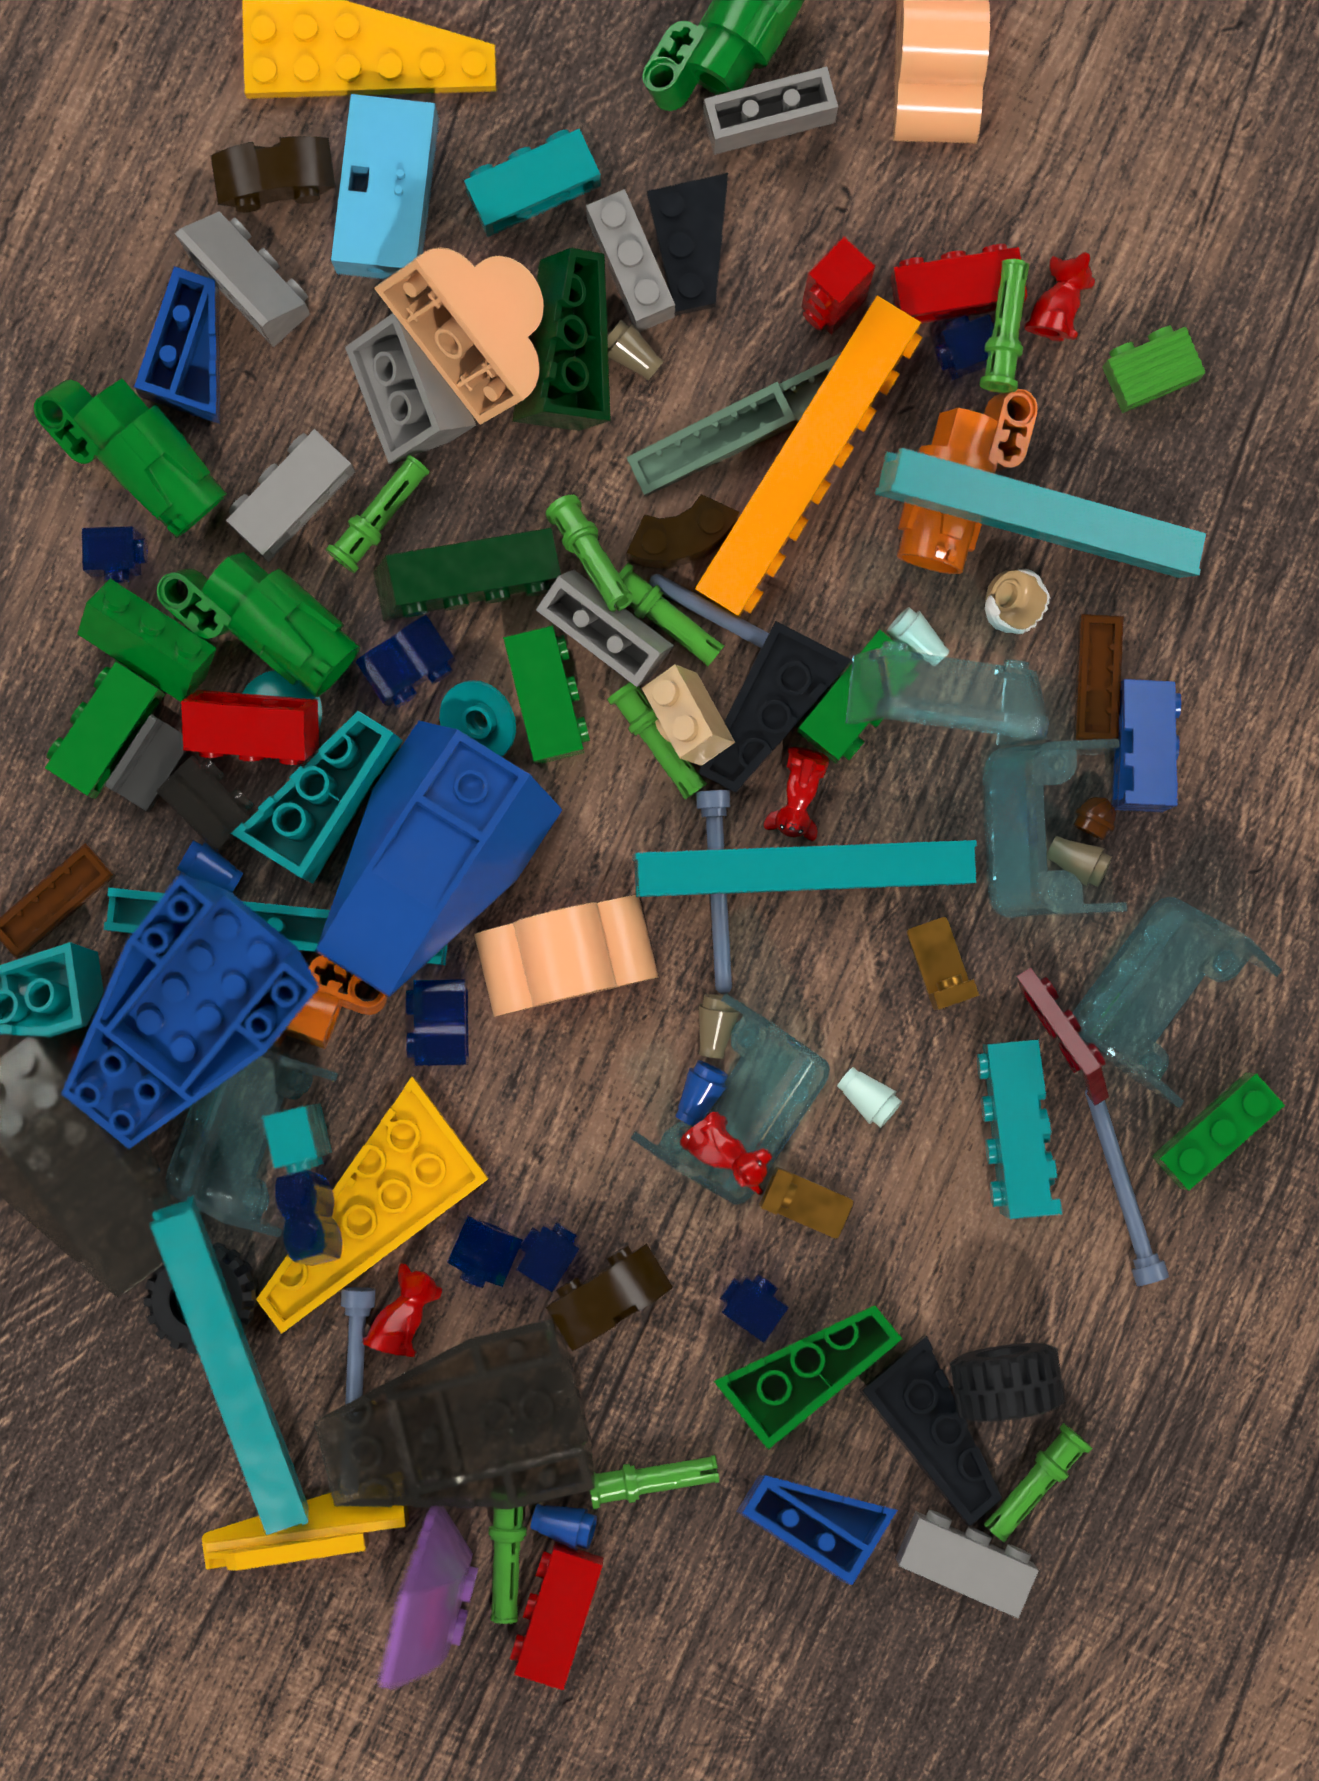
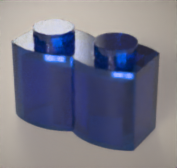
(406, 662)
(439, 1022)
(308, 1228)

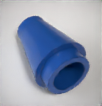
(209, 866)
(700, 1092)
(565, 1525)

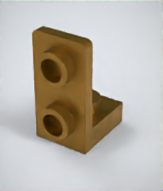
(941, 964)
(806, 1202)

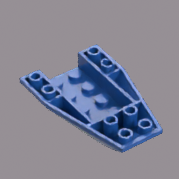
(431, 854)
(185, 1009)

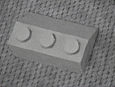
(245, 275)
(405, 392)

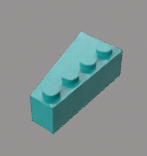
(321, 799)
(1018, 1129)

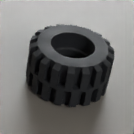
(166, 1309)
(1007, 1382)

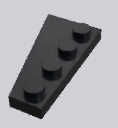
(775, 696)
(923, 1416)

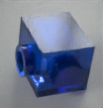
(963, 345)
(113, 552)
(484, 1252)
(548, 1254)
(753, 1305)

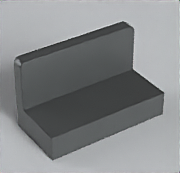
(148, 763)

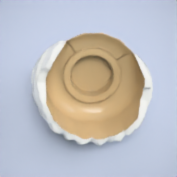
(1016, 601)

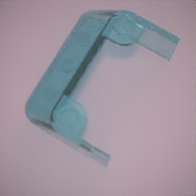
(948, 693)
(1017, 831)
(1152, 982)
(762, 1100)
(227, 1139)

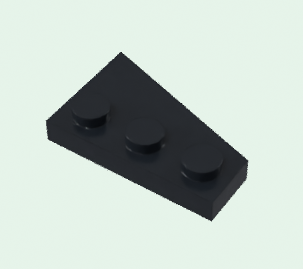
(689, 238)

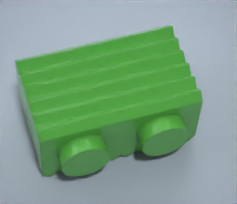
(1153, 368)

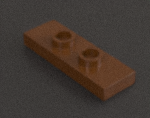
(1098, 677)
(53, 900)

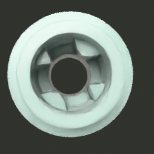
(917, 633)
(871, 1098)

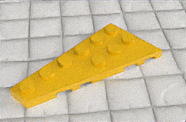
(357, 50)
(390, 1191)

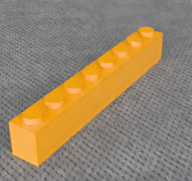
(809, 456)

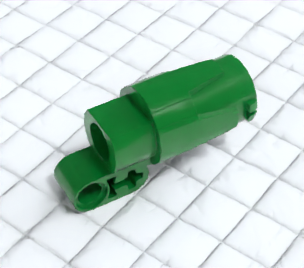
(717, 51)
(135, 447)
(268, 616)

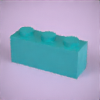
(532, 181)
(297, 1138)

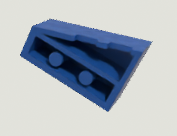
(184, 348)
(1147, 747)
(819, 1525)

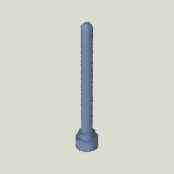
(710, 610)
(713, 807)
(1147, 1264)
(357, 1306)

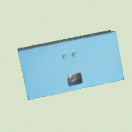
(384, 185)

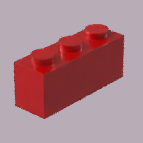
(837, 286)
(951, 286)
(250, 726)
(556, 1615)

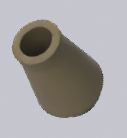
(632, 351)
(1083, 860)
(715, 1025)

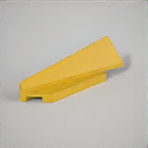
(329, 1533)

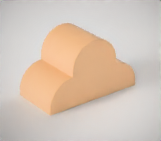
(940, 69)
(471, 324)
(566, 954)

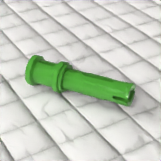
(1004, 344)
(366, 529)
(582, 539)
(650, 604)
(642, 718)
(1049, 1467)
(632, 1482)
(506, 1533)

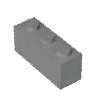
(770, 110)
(630, 261)
(290, 494)
(612, 636)
(967, 1562)

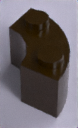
(258, 175)
(681, 538)
(609, 1296)

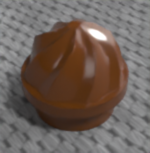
(1096, 817)

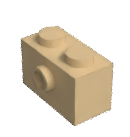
(687, 715)

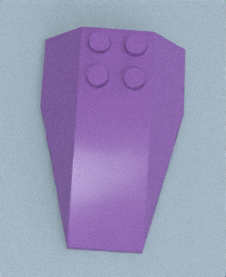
(430, 1602)

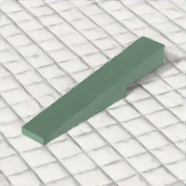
(728, 430)

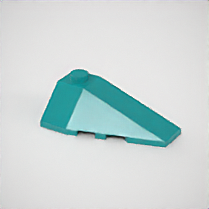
(50, 991)

